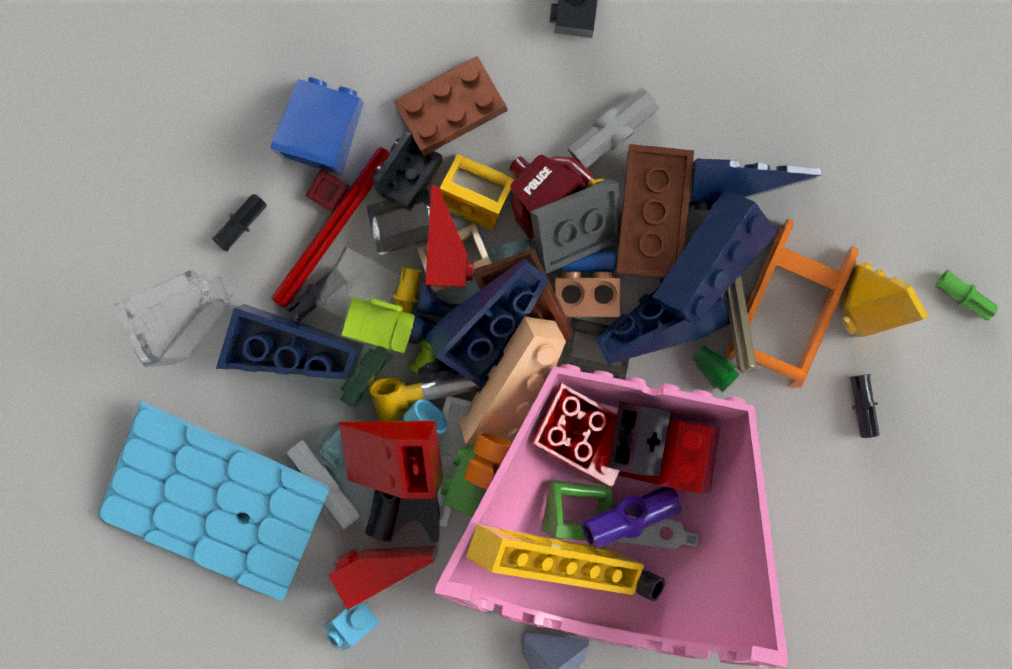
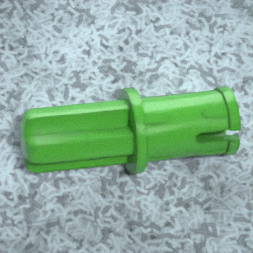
(966, 295)

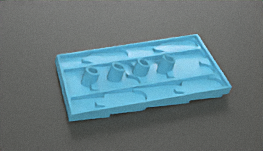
(189, 497)

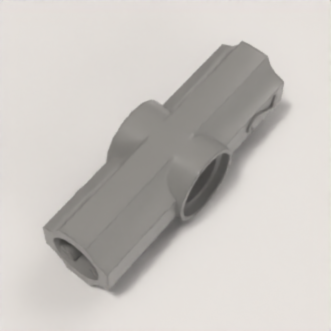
(613, 127)
(337, 505)

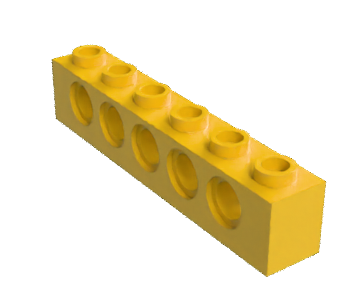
(553, 560)

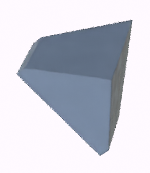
(554, 651)

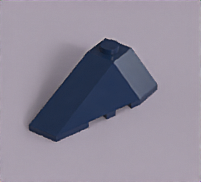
(715, 175)
(479, 328)
(654, 329)

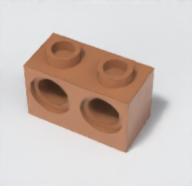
(587, 305)

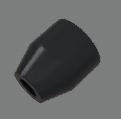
(650, 585)

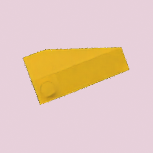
(878, 303)

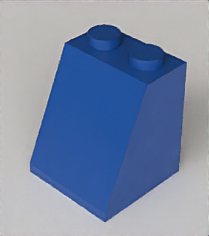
(318, 125)

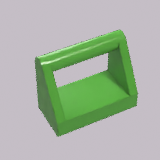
(553, 517)

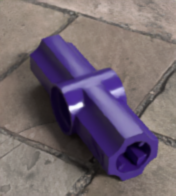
(616, 524)

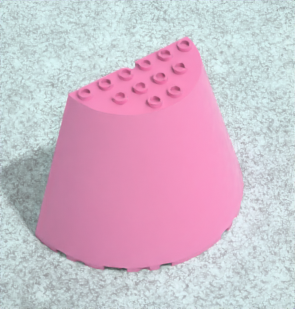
(714, 594)

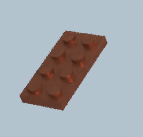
(654, 210)

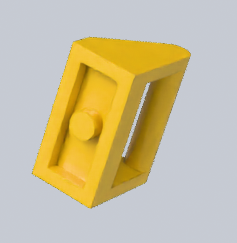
(469, 203)

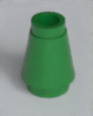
(716, 369)

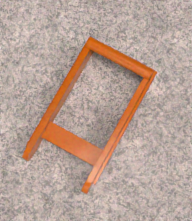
(809, 270)

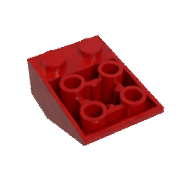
(578, 435)
(393, 457)

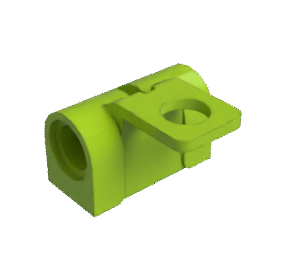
(378, 324)

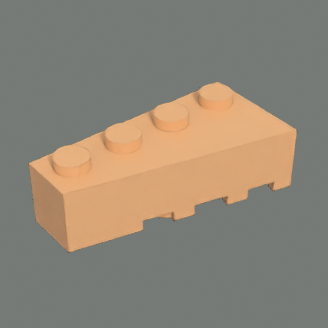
(514, 381)

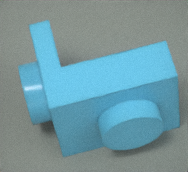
(350, 626)

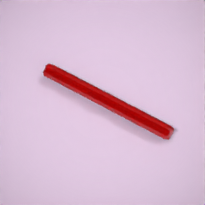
(329, 230)

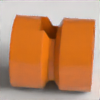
(489, 452)

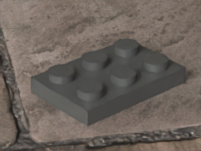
(577, 225)

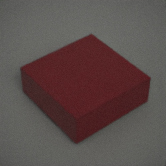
(327, 190)

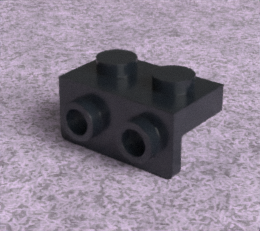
(405, 172)

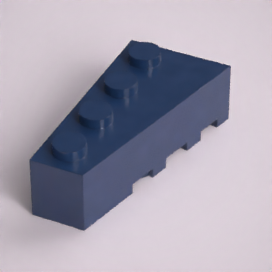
(715, 257)
(283, 346)

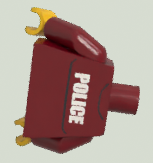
(544, 183)

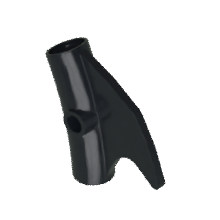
(392, 513)

